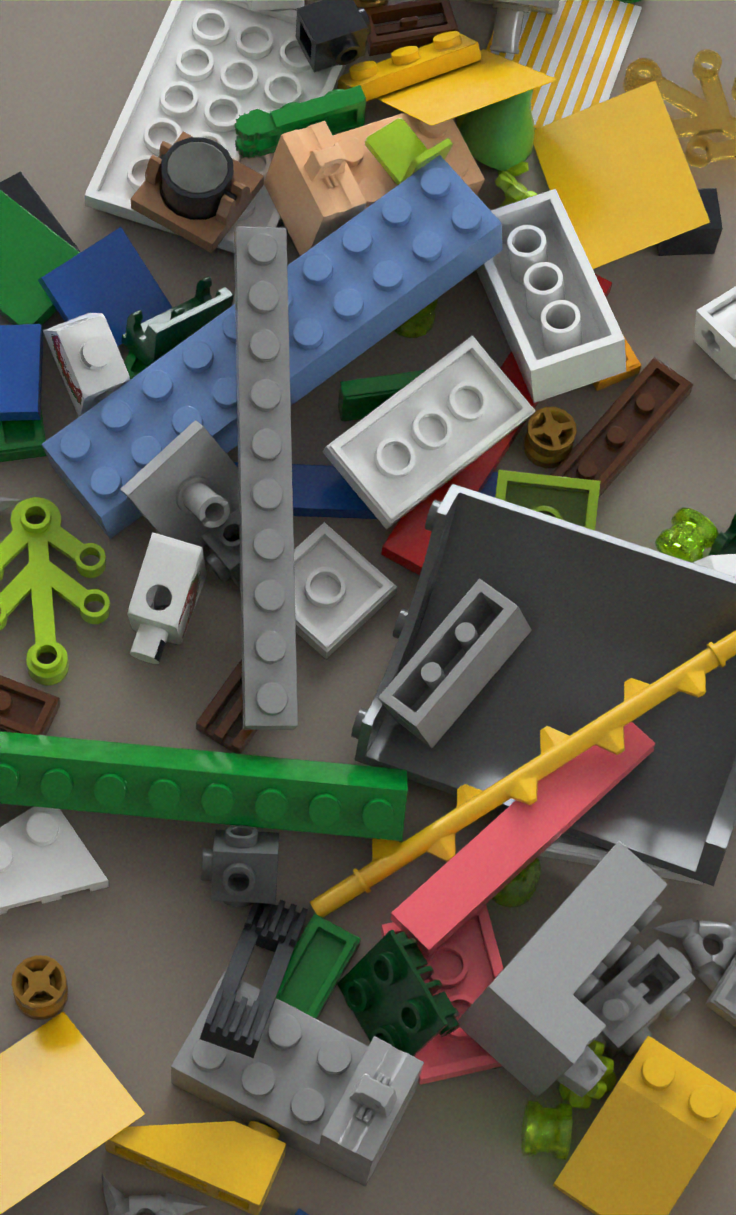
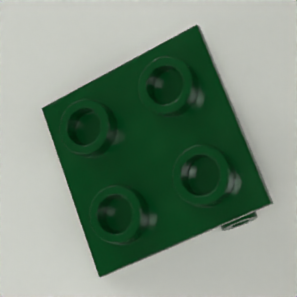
(391, 996)

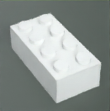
(550, 300)

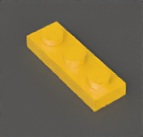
(412, 65)

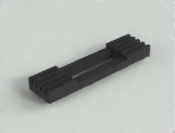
(233, 1022)

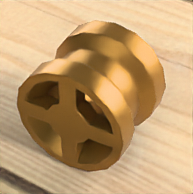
(555, 426)
(39, 976)

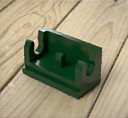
(167, 330)

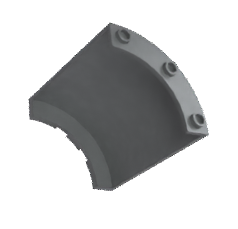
(596, 620)

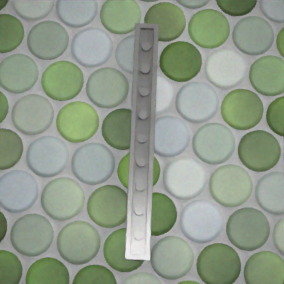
(265, 480)

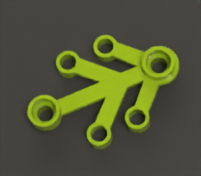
(42, 577)

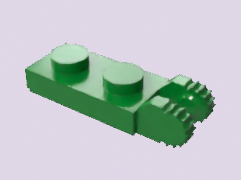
(261, 131)

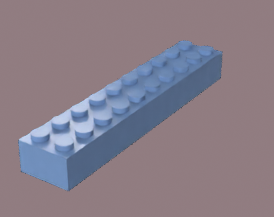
(339, 305)

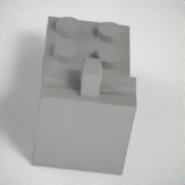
(534, 1008)
(307, 1084)

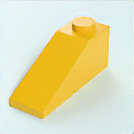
(212, 1157)

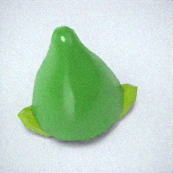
(501, 133)

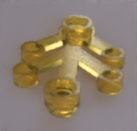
(706, 115)

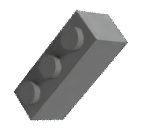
(455, 663)

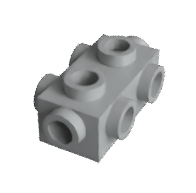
(625, 1002)

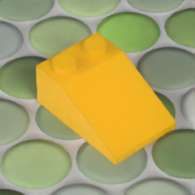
(647, 1136)

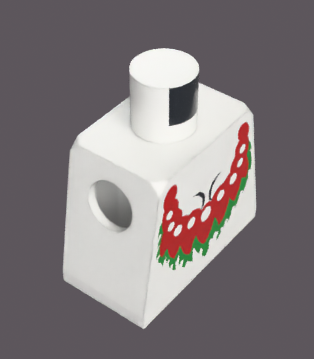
(87, 359)
(171, 579)

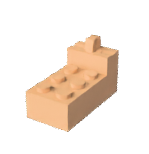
(329, 178)

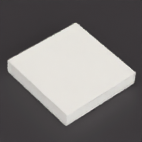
(334, 590)

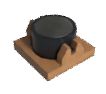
(200, 187)

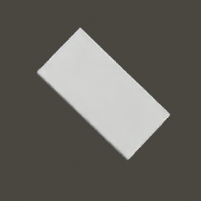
(428, 432)

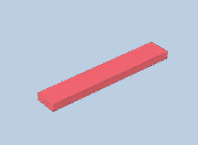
(515, 841)

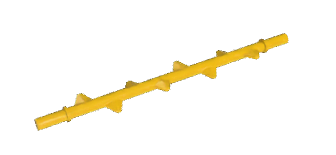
(522, 784)

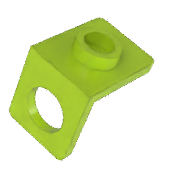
(402, 151)

